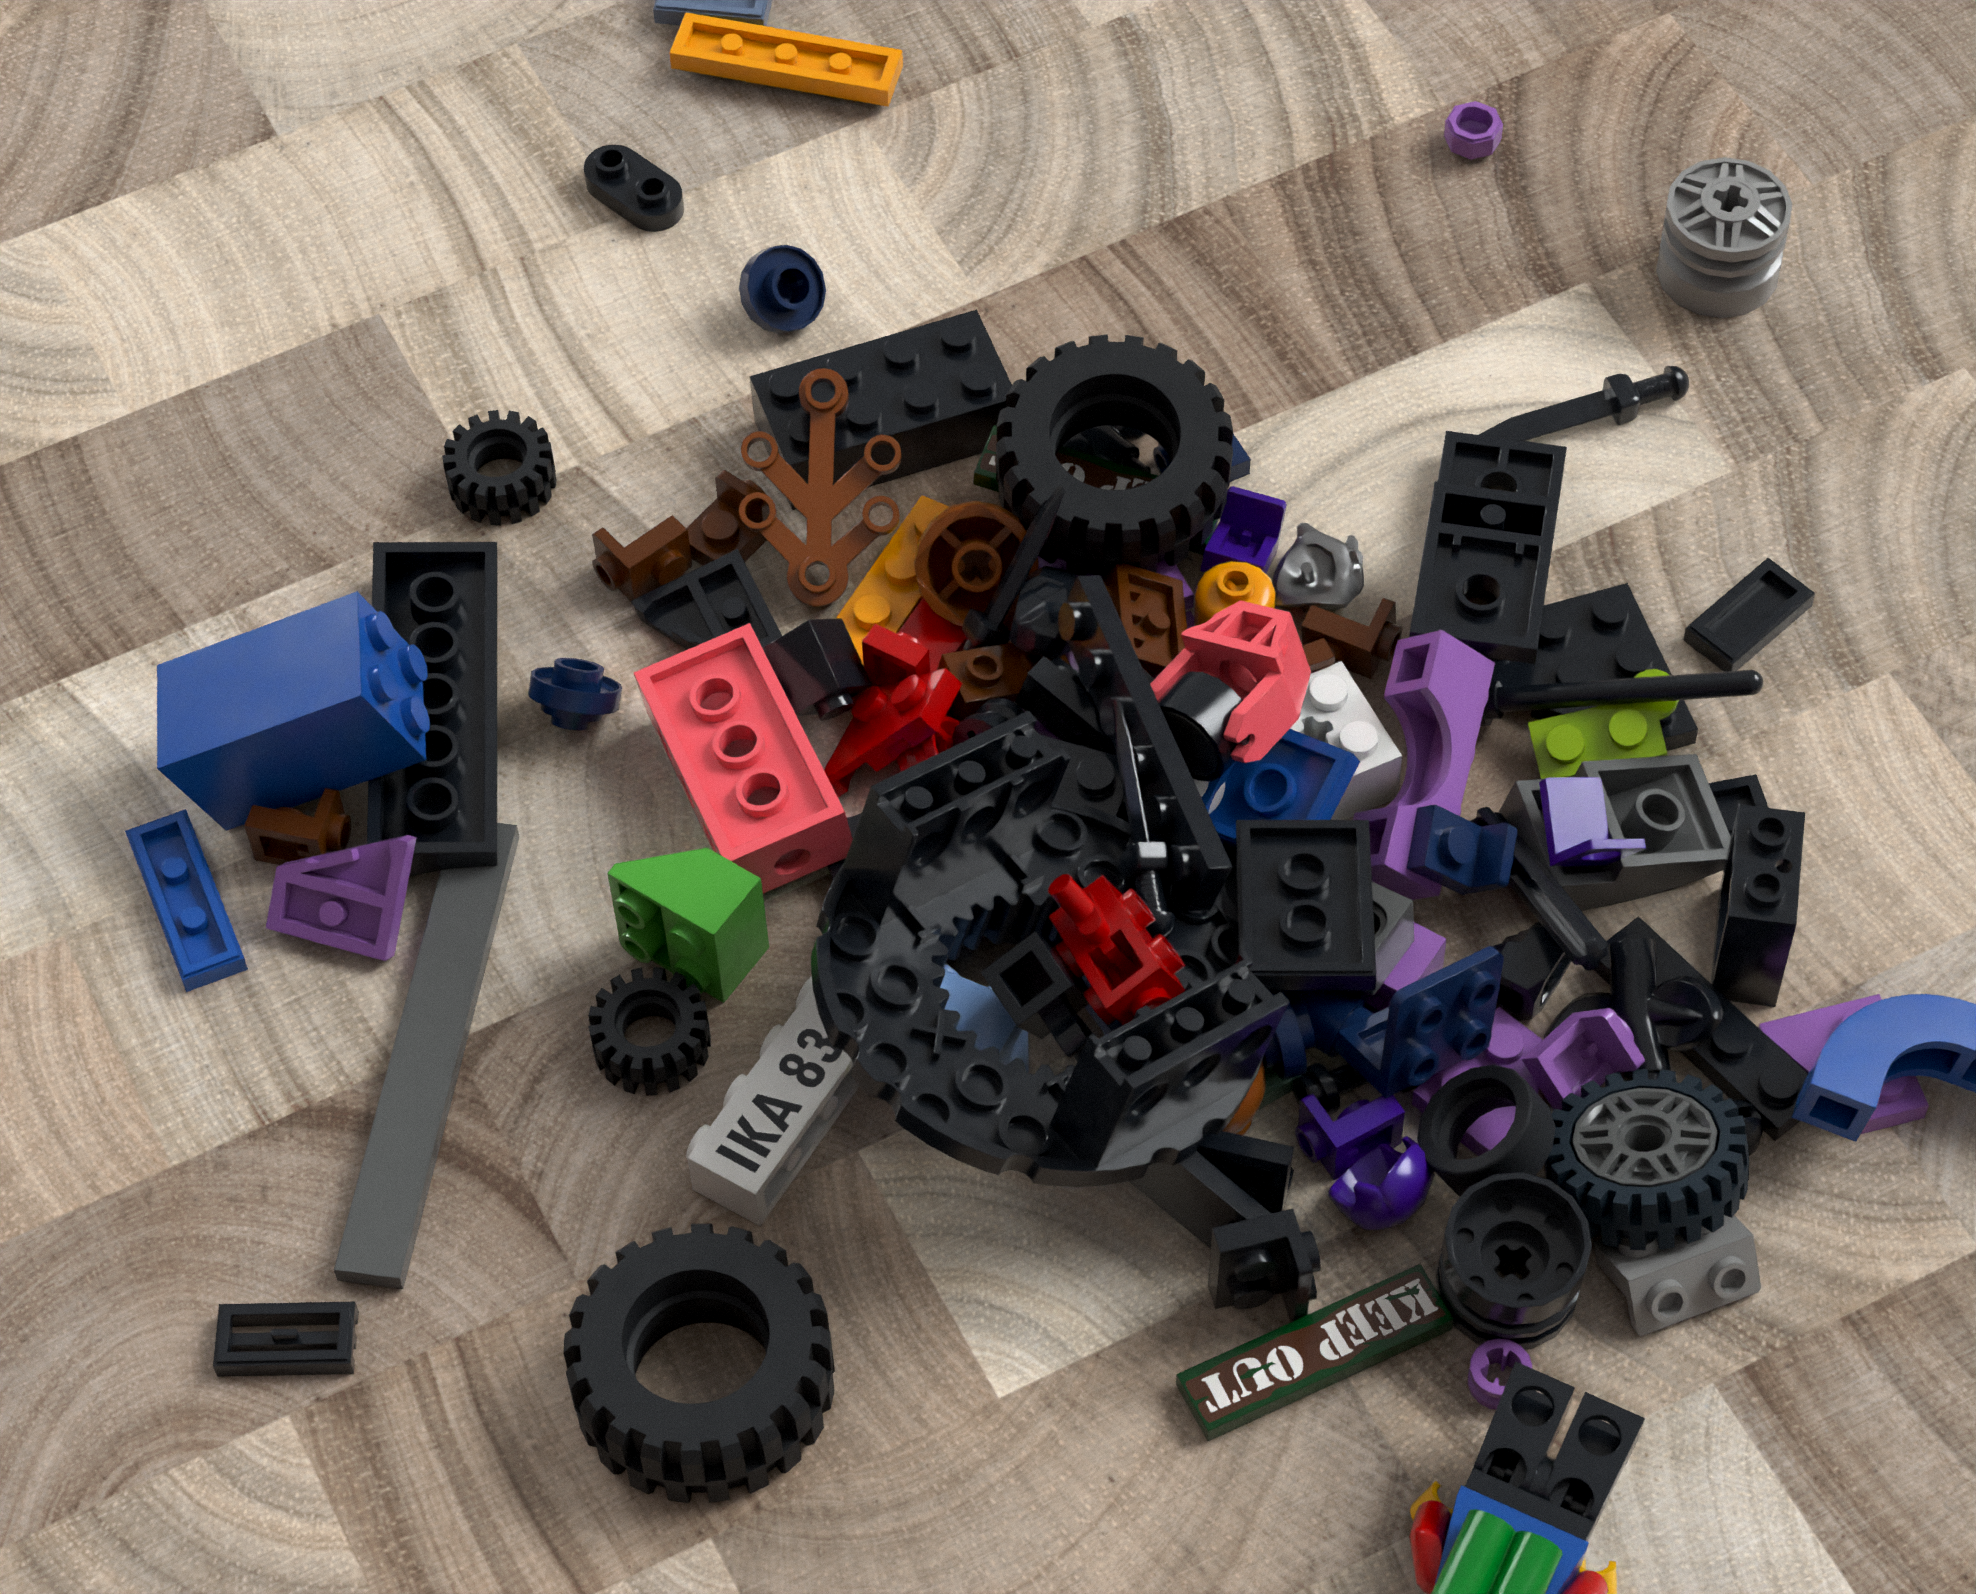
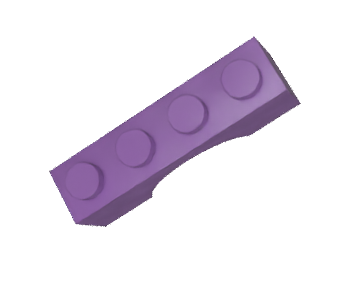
(1440, 699)

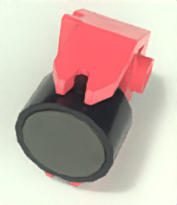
(1233, 687)

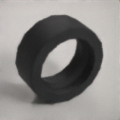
(1462, 1103)

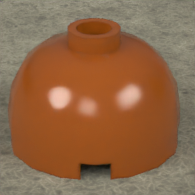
(966, 557)

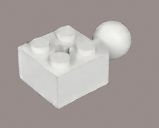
(1342, 717)

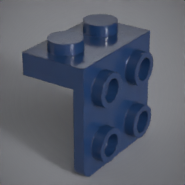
(1427, 1025)

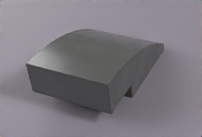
(1645, 799)

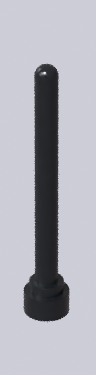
(1619, 691)

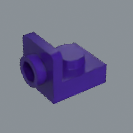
(1352, 1135)

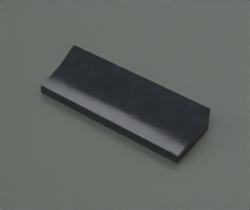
(447, 607)

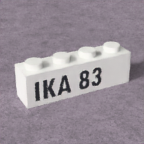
(773, 1116)

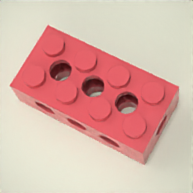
(767, 792)

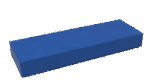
(186, 900)

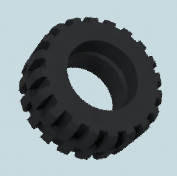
(1131, 389)
(688, 1283)

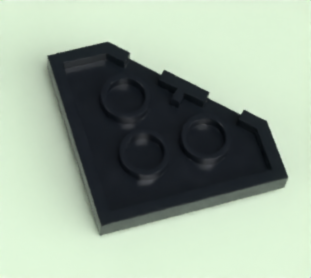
(1593, 640)

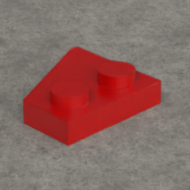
(890, 722)

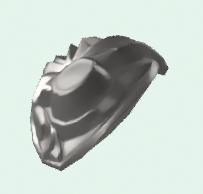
(1319, 572)

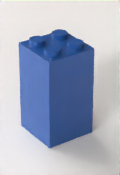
(291, 710)

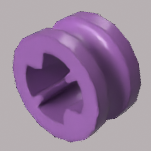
(1491, 1352)

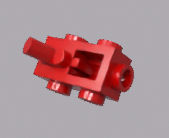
(1111, 946)

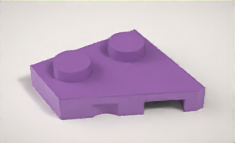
(345, 897)

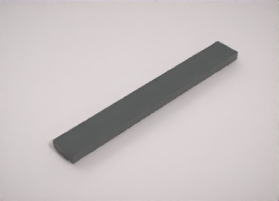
(423, 1071)

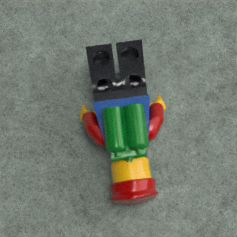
(1523, 1513)

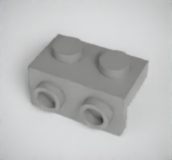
(1685, 1279)

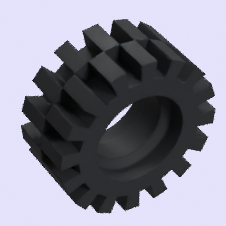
(504, 493)
(653, 1063)

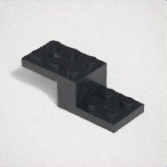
(1490, 544)

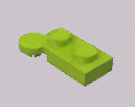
(1600, 734)

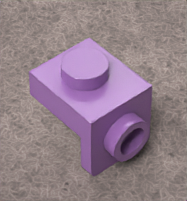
(1582, 1051)

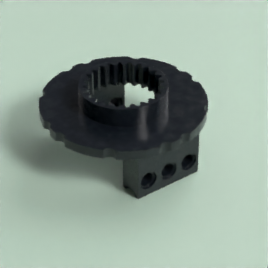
(969, 854)

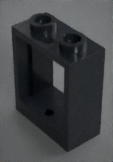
(1758, 904)

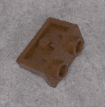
(1151, 613)

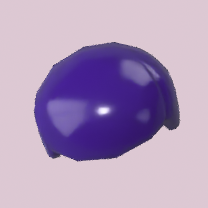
(1384, 1186)

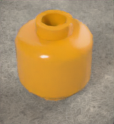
(1225, 586)

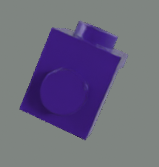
(1246, 530)

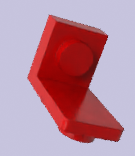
(913, 649)

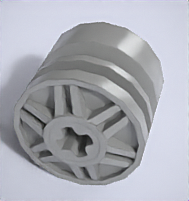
(1723, 237)

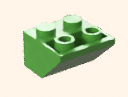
(691, 917)

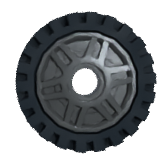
(1650, 1157)

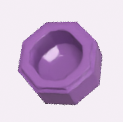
(1473, 130)

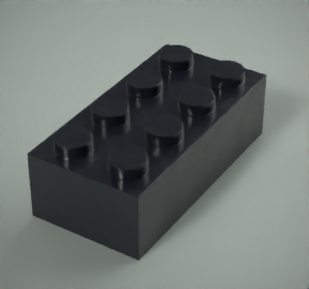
(924, 387)

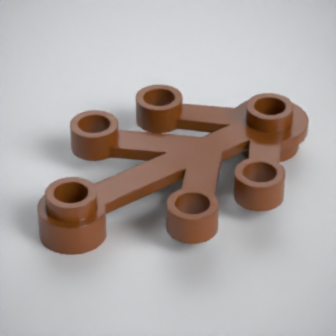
(820, 499)

